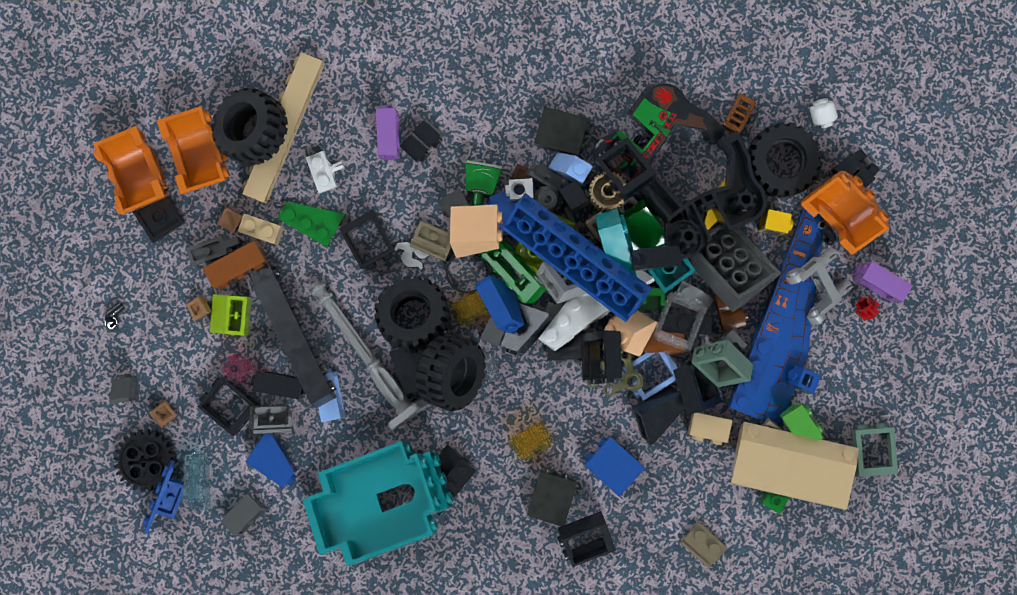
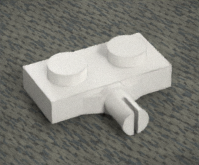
(323, 171)

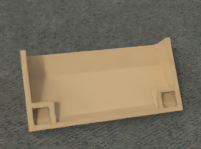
(794, 465)

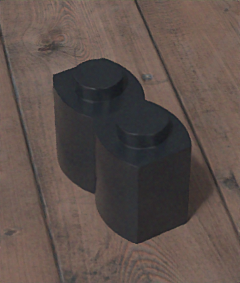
(421, 141)

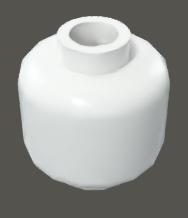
(823, 113)

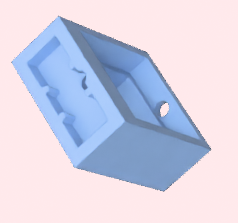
(669, 363)
(334, 408)

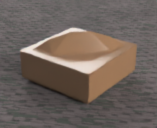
(230, 220)
(198, 307)
(163, 414)

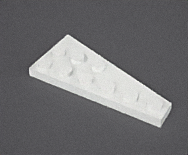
(576, 316)

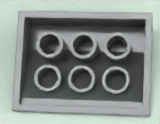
(733, 267)

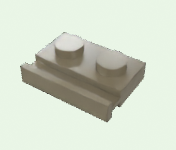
(431, 241)
(703, 545)

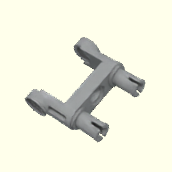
(830, 294)

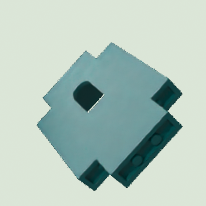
(350, 512)

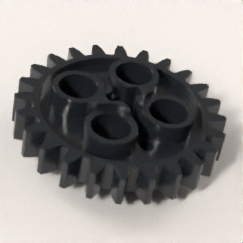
(142, 442)

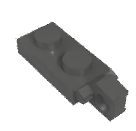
(211, 249)

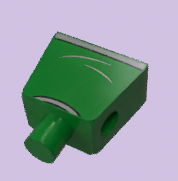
(481, 180)

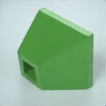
(799, 421)

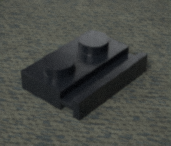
(568, 351)

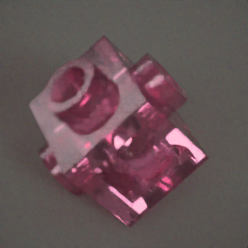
(243, 364)

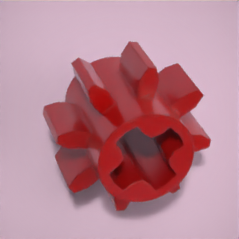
(867, 308)

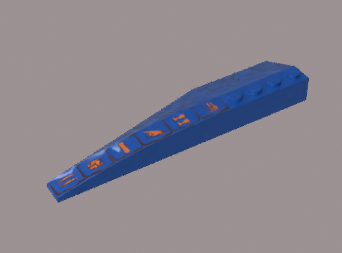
(782, 331)

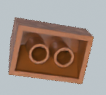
(236, 264)

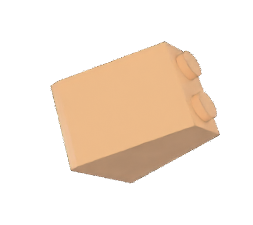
(475, 229)

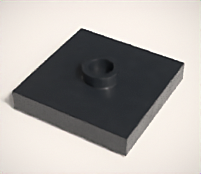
(159, 218)

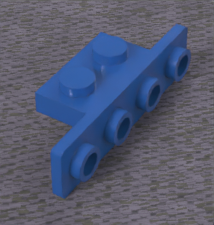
(168, 497)

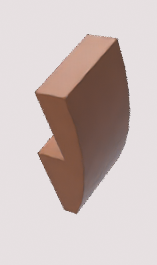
(656, 346)

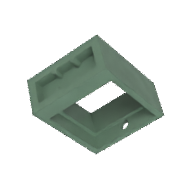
(738, 368)
(862, 470)

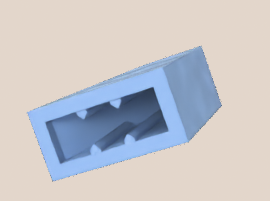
(570, 167)

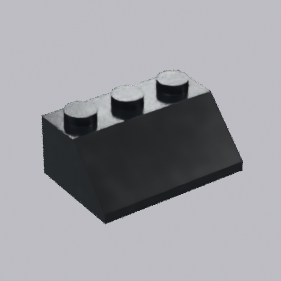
(456, 470)

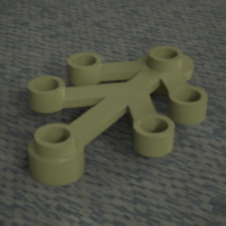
(627, 377)

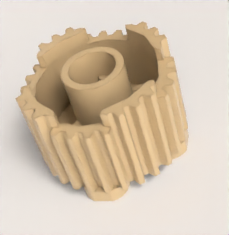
(599, 199)

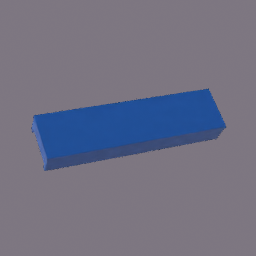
(576, 258)

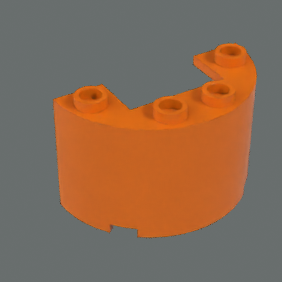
(193, 149)
(131, 169)
(849, 210)

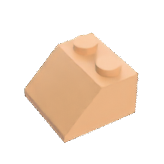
(634, 332)

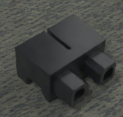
(853, 164)

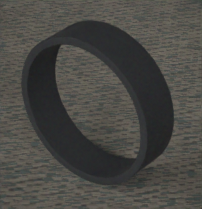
(447, 268)

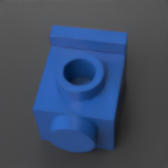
(800, 376)

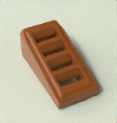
(731, 127)

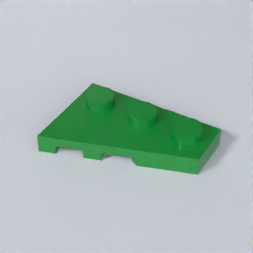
(312, 221)

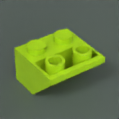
(230, 315)

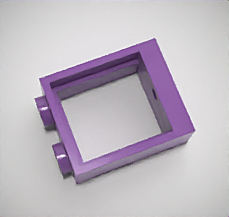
(388, 133)
(882, 282)

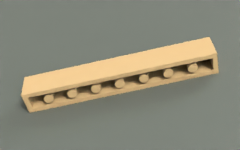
(295, 102)

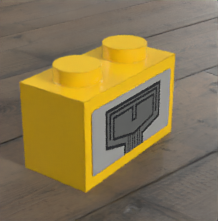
(775, 222)

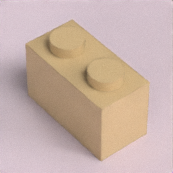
(260, 229)
(709, 427)

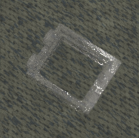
(694, 304)

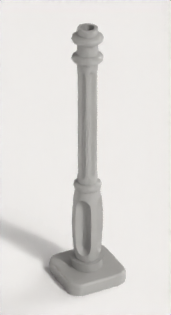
(381, 376)

